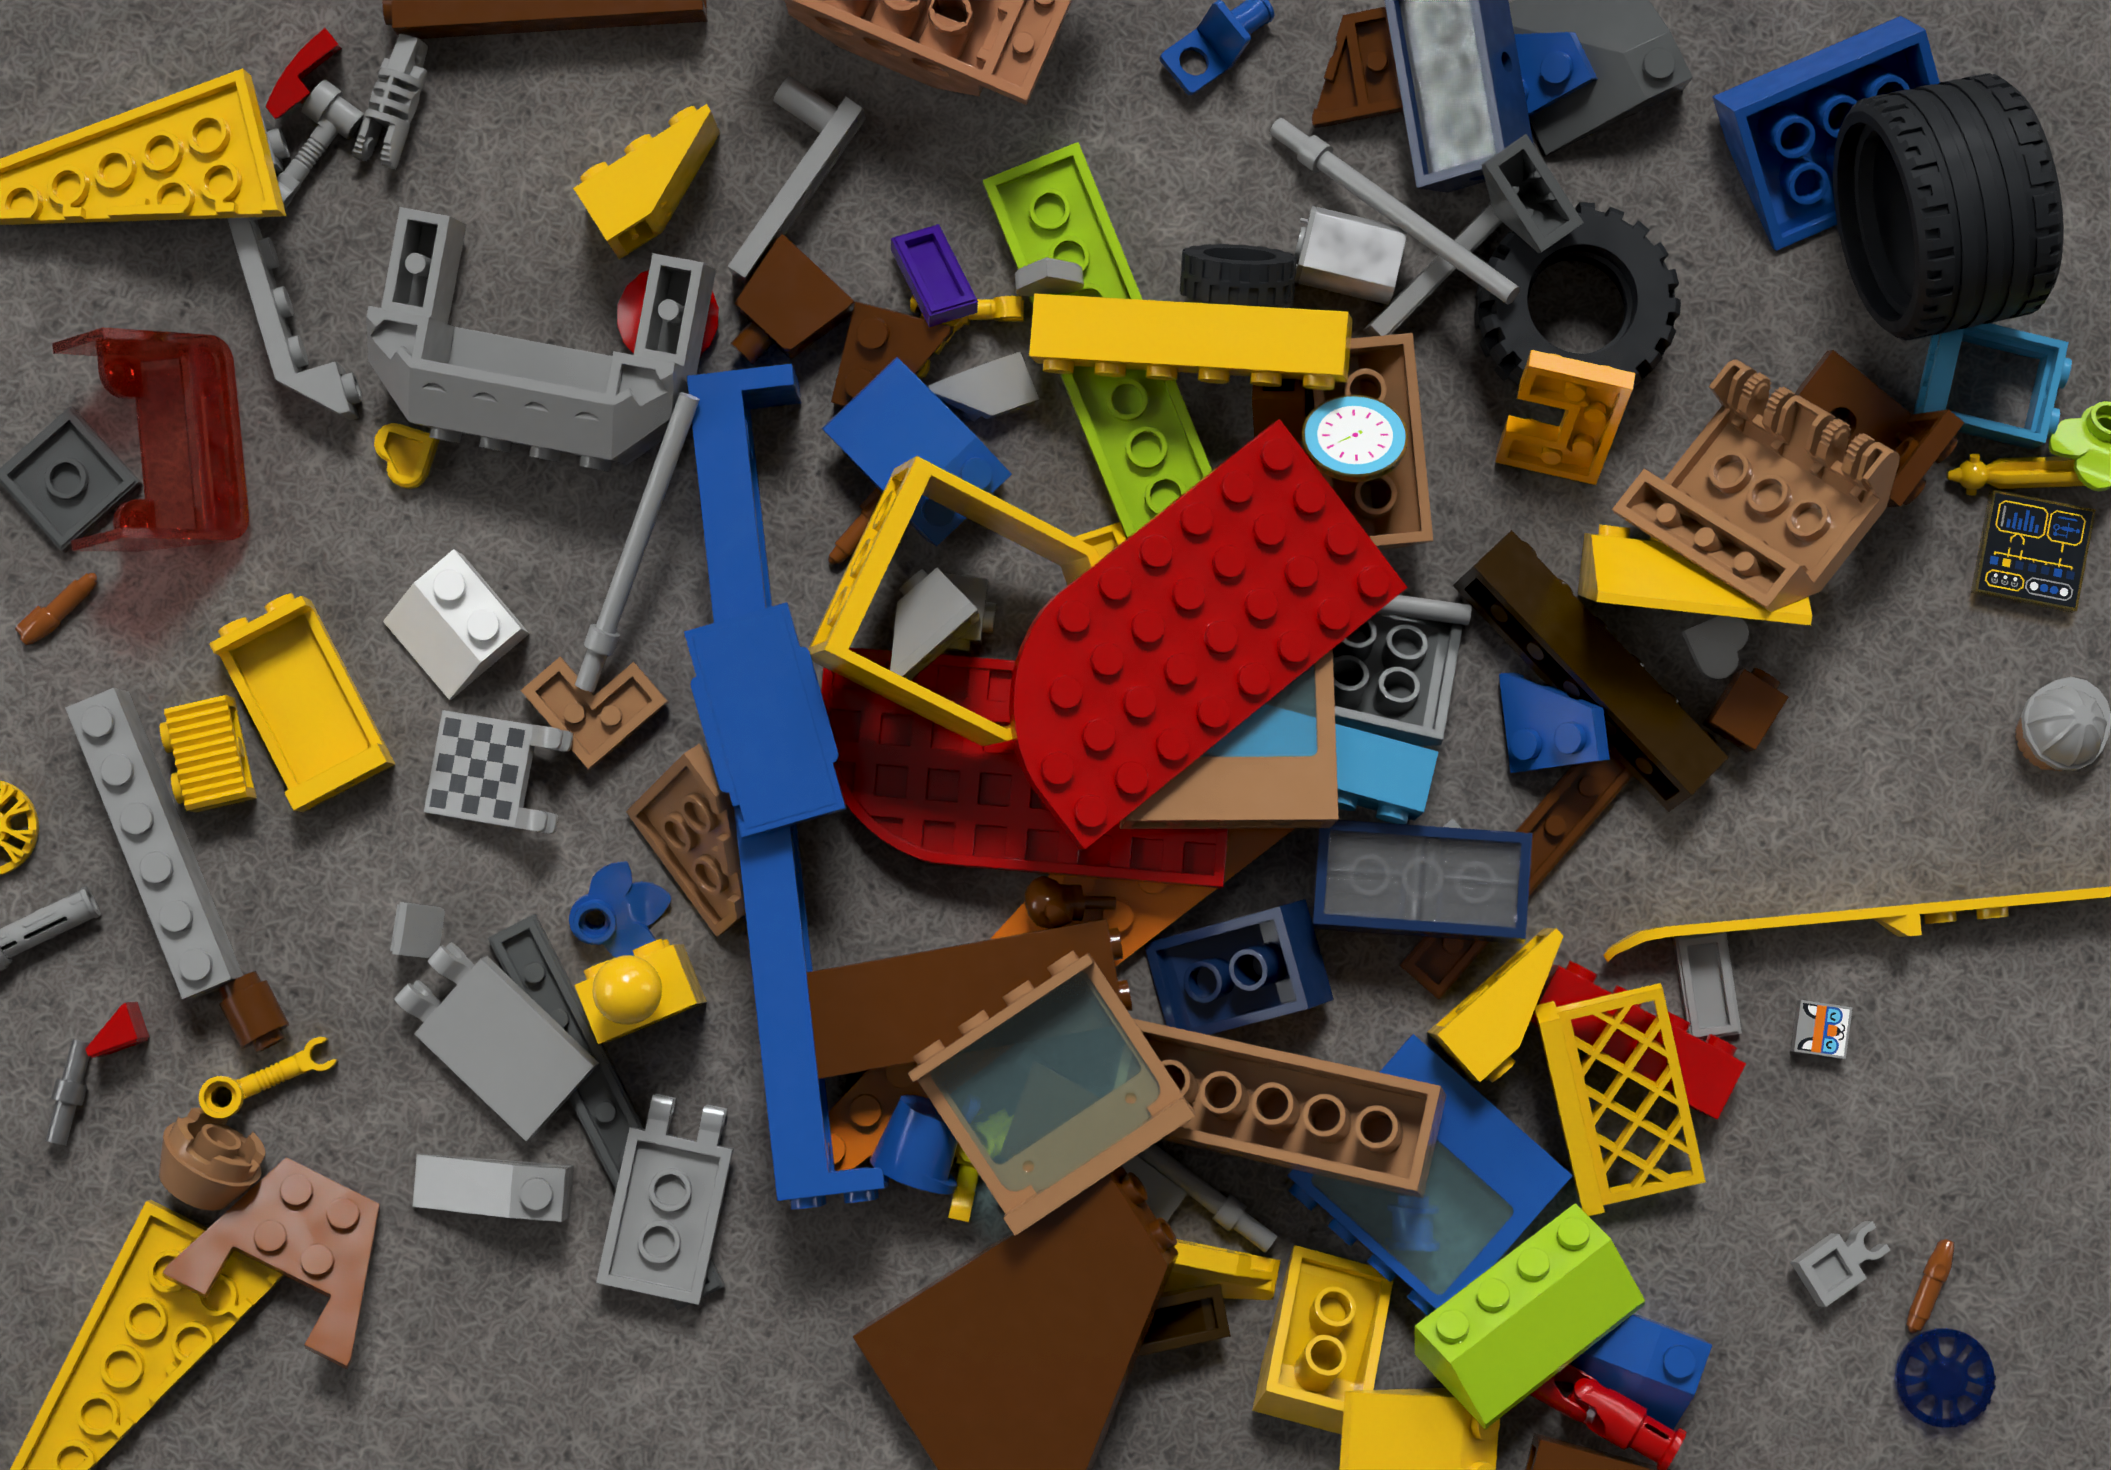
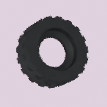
(1238, 275)

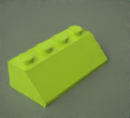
(1528, 1316)

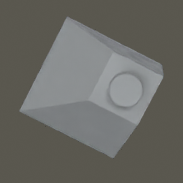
(928, 621)

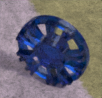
(1945, 1377)

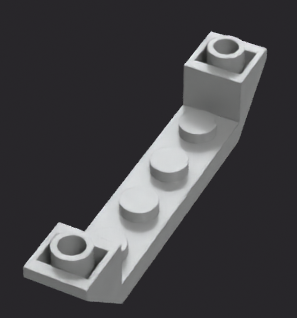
(324, 384)

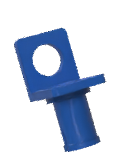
(1218, 39)

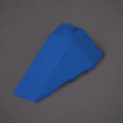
(1649, 1365)

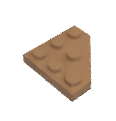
(695, 837)

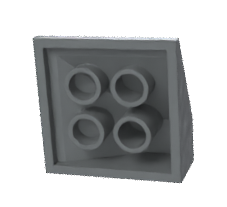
(1628, 52)
(1397, 678)

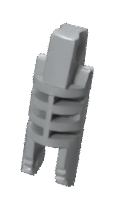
(393, 101)

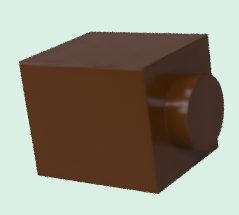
(1284, 403)
(1746, 708)

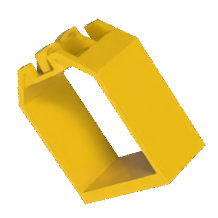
(871, 561)

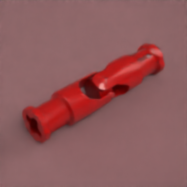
(1612, 1416)

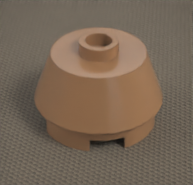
(208, 1161)

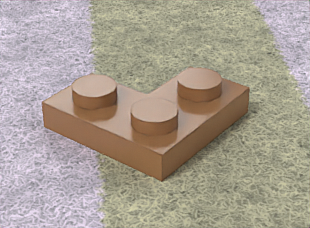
(596, 720)

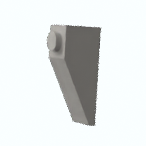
(493, 1187)

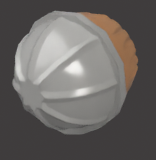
(2064, 725)

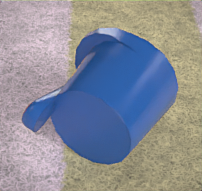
(917, 1147)

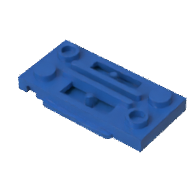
(764, 720)

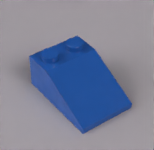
(904, 419)

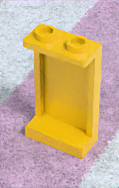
(302, 701)

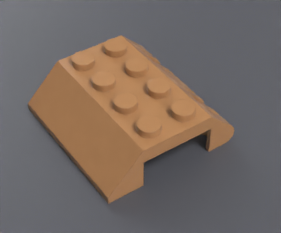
(1766, 492)

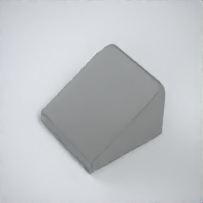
(417, 930)

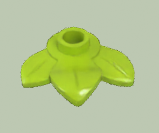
(2088, 443)

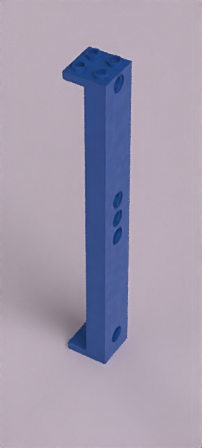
(772, 859)

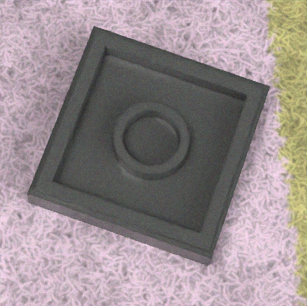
(68, 479)

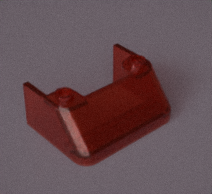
(185, 437)

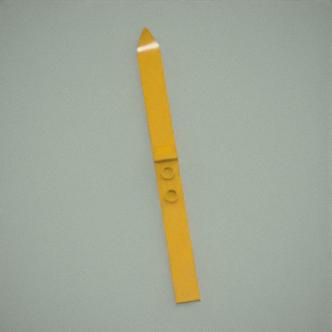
(1898, 919)

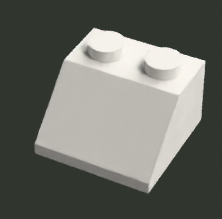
(454, 624)

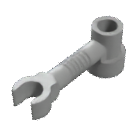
(333, 116)

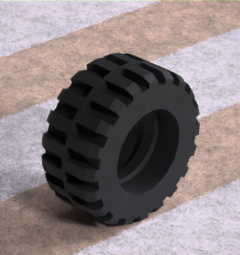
(1619, 252)

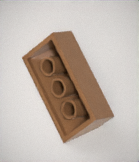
(1397, 505)

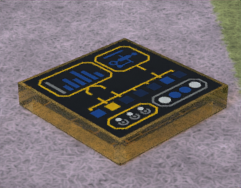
(2033, 551)

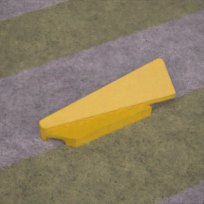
(1238, 1272)

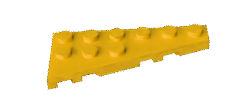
(166, 160)
(137, 1343)

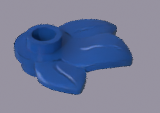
(626, 907)

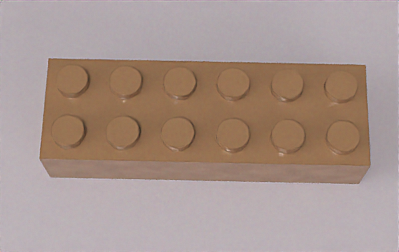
(1301, 1110)

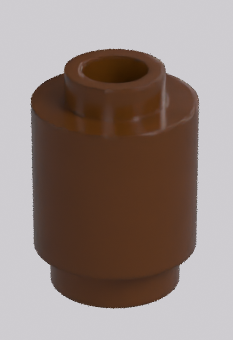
(253, 1012)

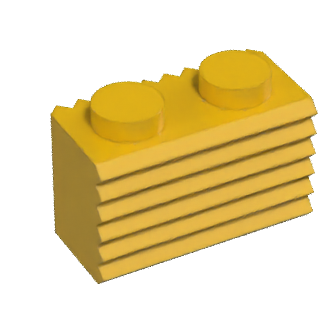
(207, 754)

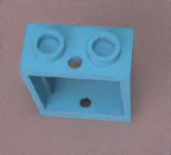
(2051, 374)

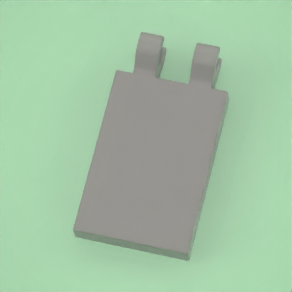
(498, 1040)
(667, 1206)

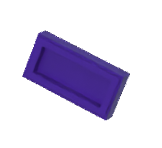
(934, 275)

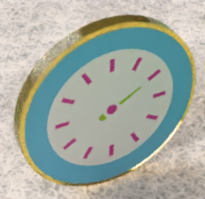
(1355, 438)

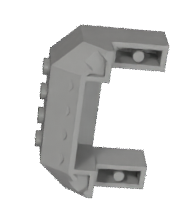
(526, 388)

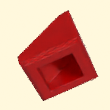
(122, 1031)

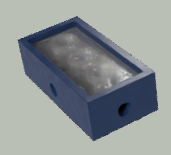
(1457, 86)
(1423, 881)

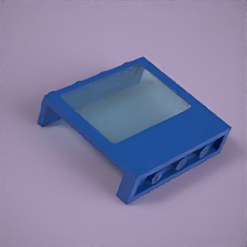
(1477, 1199)

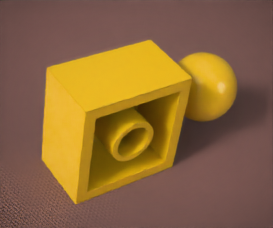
(639, 990)

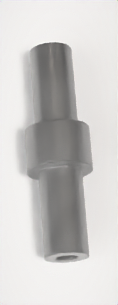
(68, 1093)

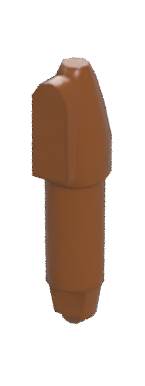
(850, 538)
(46, 619)
(1934, 1276)

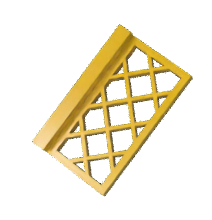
(1574, 1105)

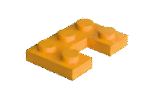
(1593, 407)

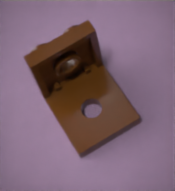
(1915, 437)

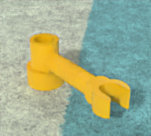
(261, 1080)

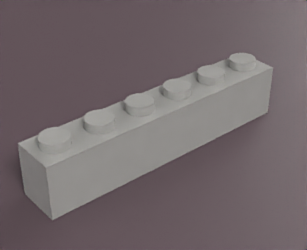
(154, 842)

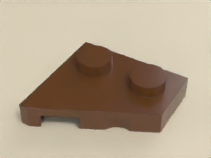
(1361, 73)

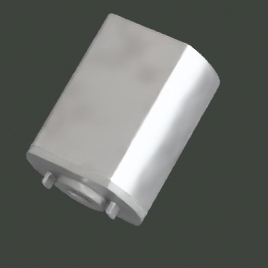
(1349, 255)

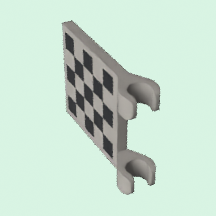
(485, 770)

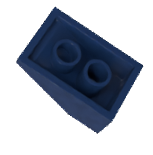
(1240, 970)

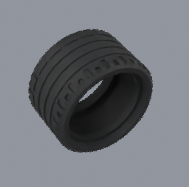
(1948, 206)

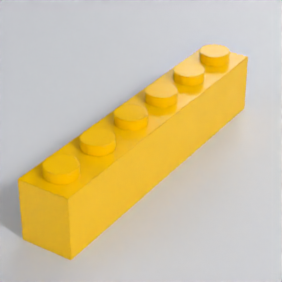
(1191, 339)

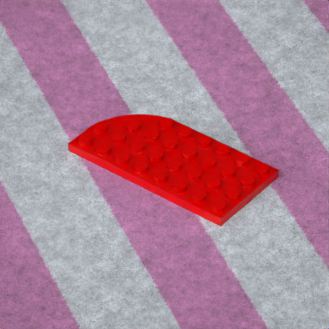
(1188, 631)
(972, 802)

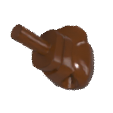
(1058, 904)

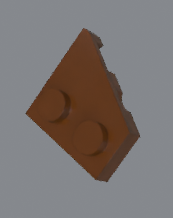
(879, 337)

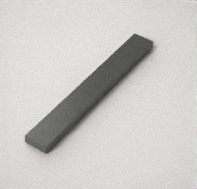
(601, 1098)

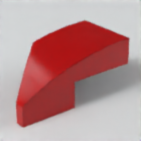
(289, 87)

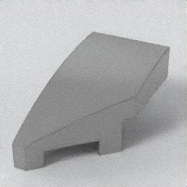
(989, 388)

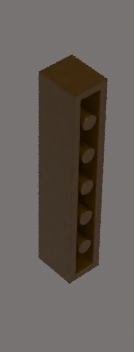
(1582, 658)

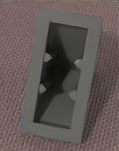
(1528, 195)

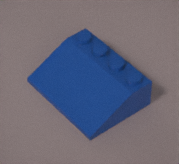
(1789, 120)

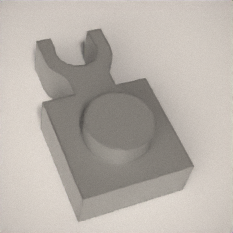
(1833, 1265)

